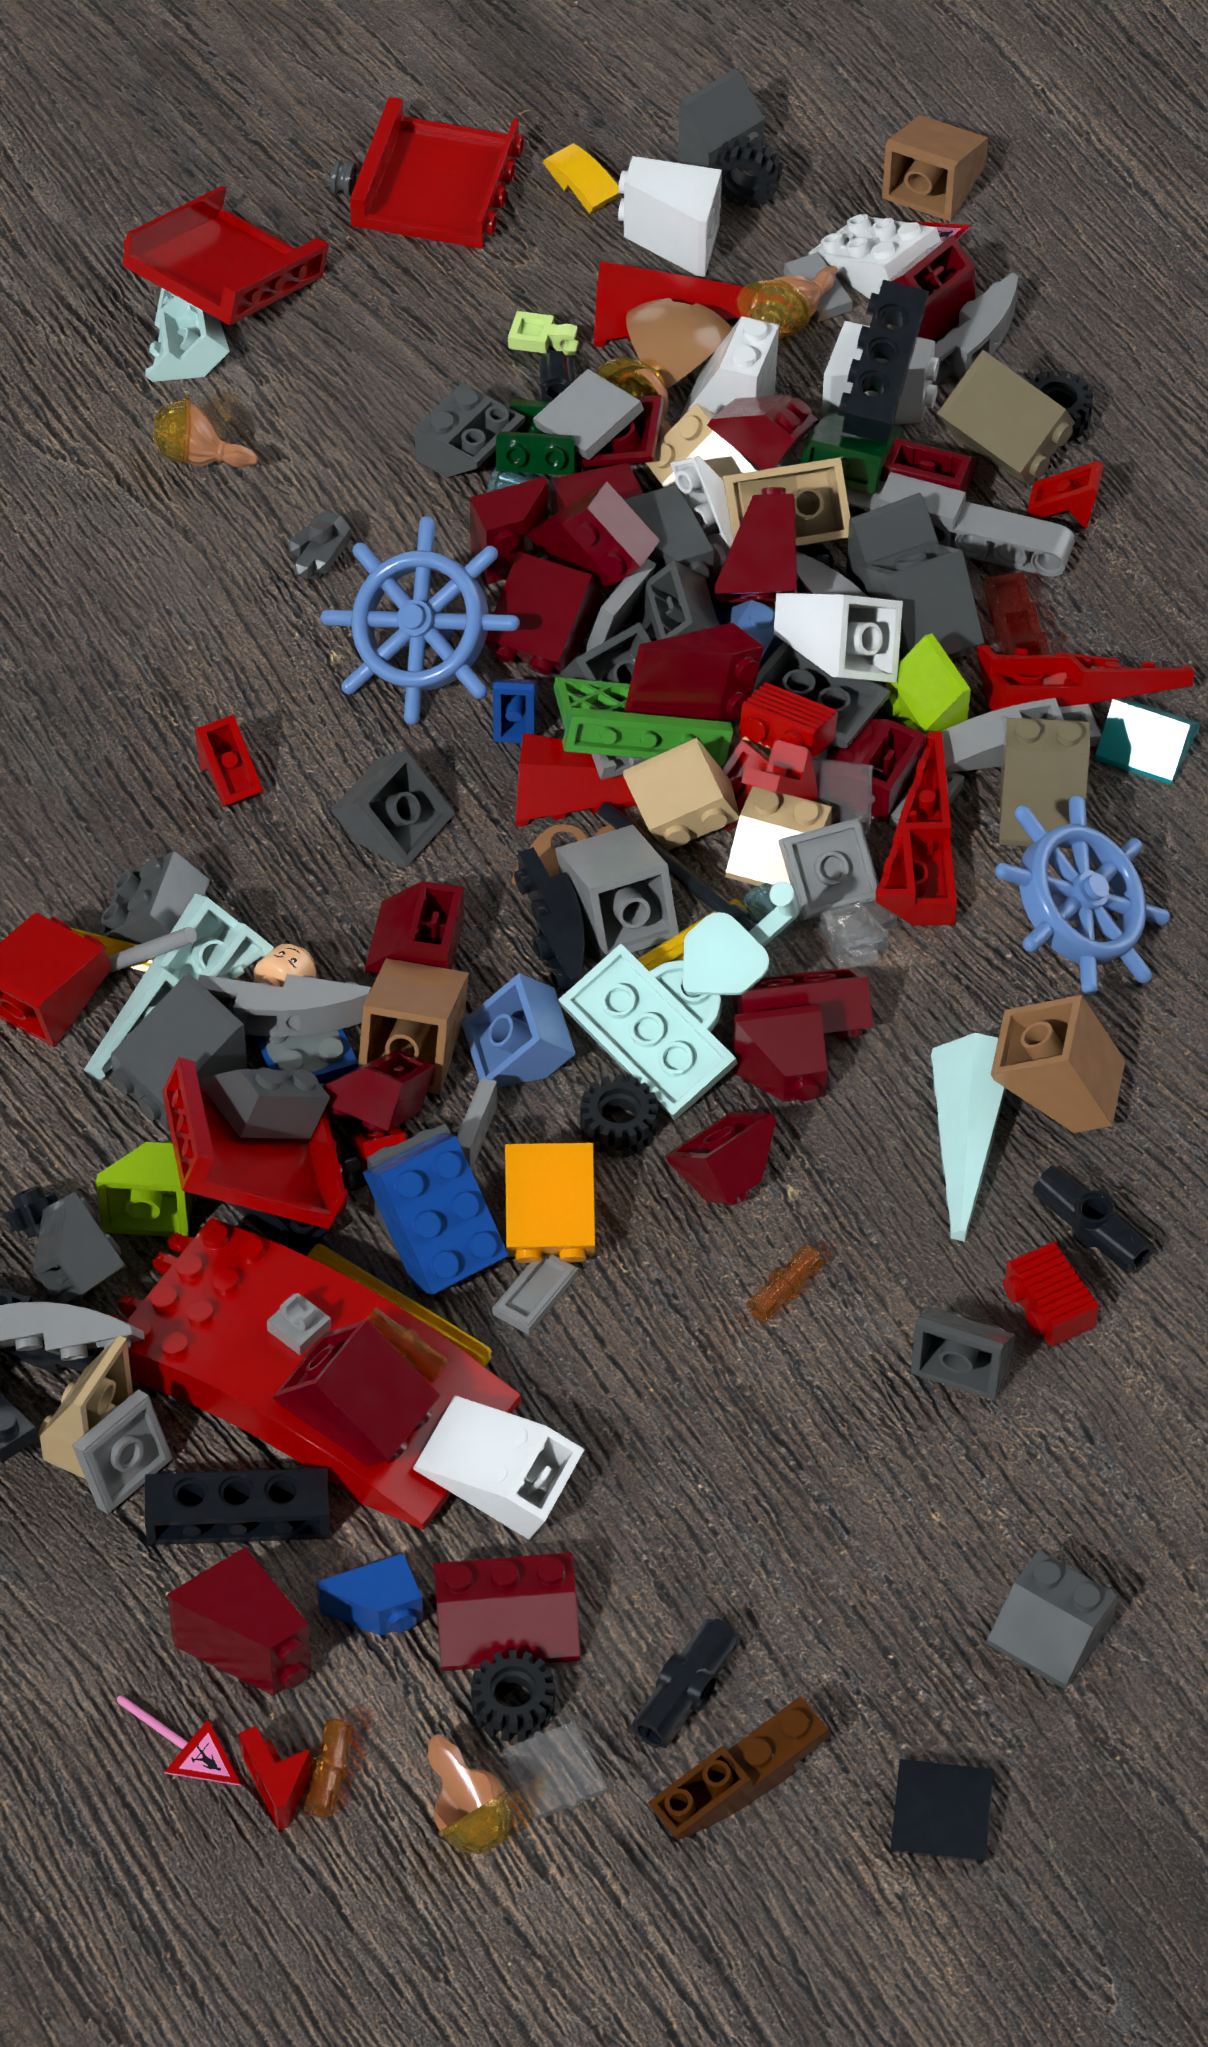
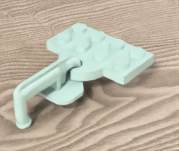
(659, 1029)

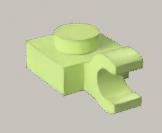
(538, 331)

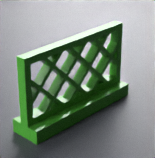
(628, 734)

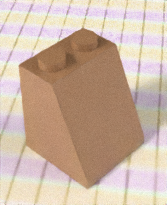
(932, 166)
(414, 1012)
(1060, 1062)

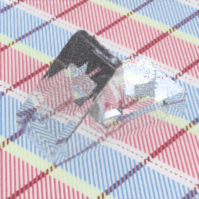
(853, 934)

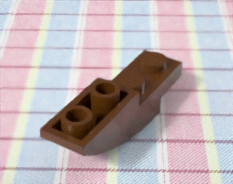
(742, 1774)

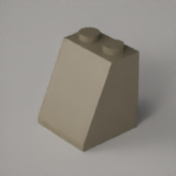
(1006, 419)
(1041, 769)

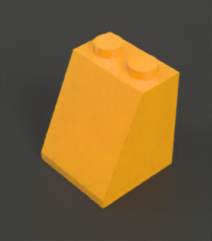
(549, 1201)

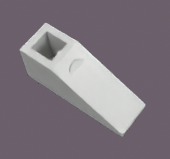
(708, 502)

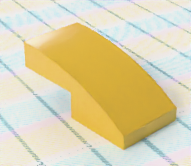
(584, 175)

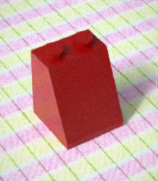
(48, 976)

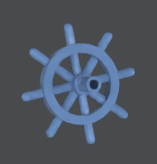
(420, 620)
(1082, 894)

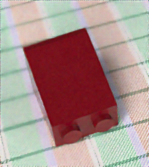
(763, 551)
(553, 610)
(359, 1393)
(242, 1624)

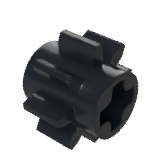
(29, 1209)

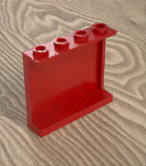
(434, 178)
(220, 259)
(264, 1174)

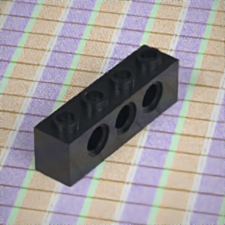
(874, 415)
(255, 1520)

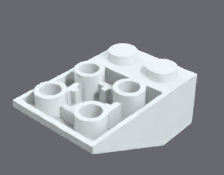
(874, 250)
(499, 1463)

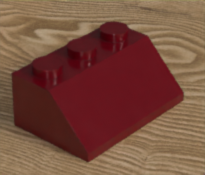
(840, 992)
(506, 1607)

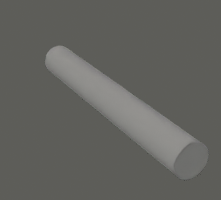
(152, 948)

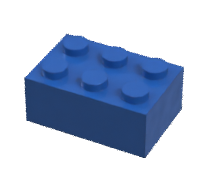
(435, 1214)

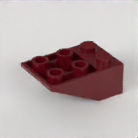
(894, 757)

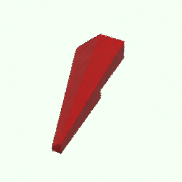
(627, 286)
(1070, 678)
(562, 782)
(919, 868)

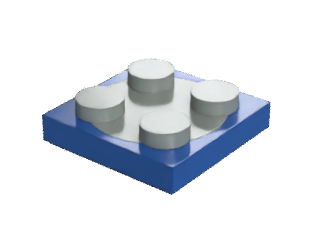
(323, 1054)

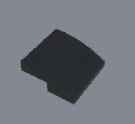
(942, 1810)

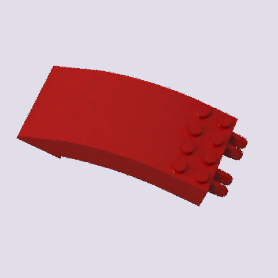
(215, 1352)

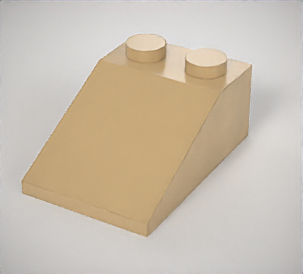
(694, 438)
(818, 496)
(85, 1403)

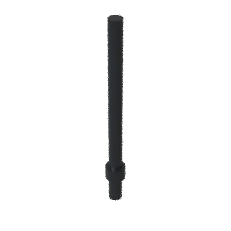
(680, 871)

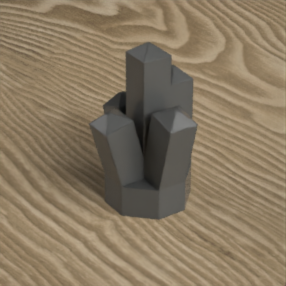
(319, 545)

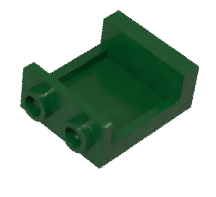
(533, 450)
(860, 456)

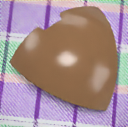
(674, 336)

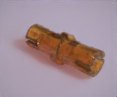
(784, 1283)
(413, 1349)
(329, 1768)

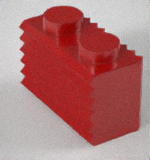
(787, 717)
(1050, 1294)

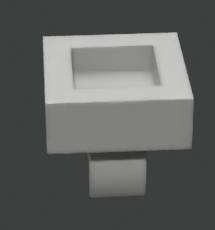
(298, 1323)

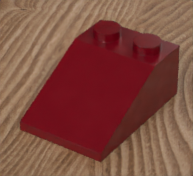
(597, 536)
(695, 674)

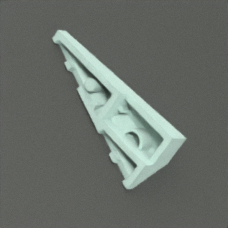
(187, 342)
(221, 949)
(967, 1120)

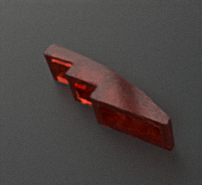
(1014, 615)

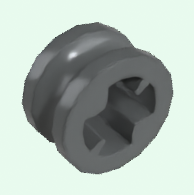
(343, 177)

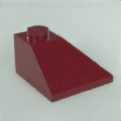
(636, 441)
(782, 1052)
(726, 1156)

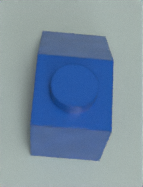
(514, 709)
(373, 1597)

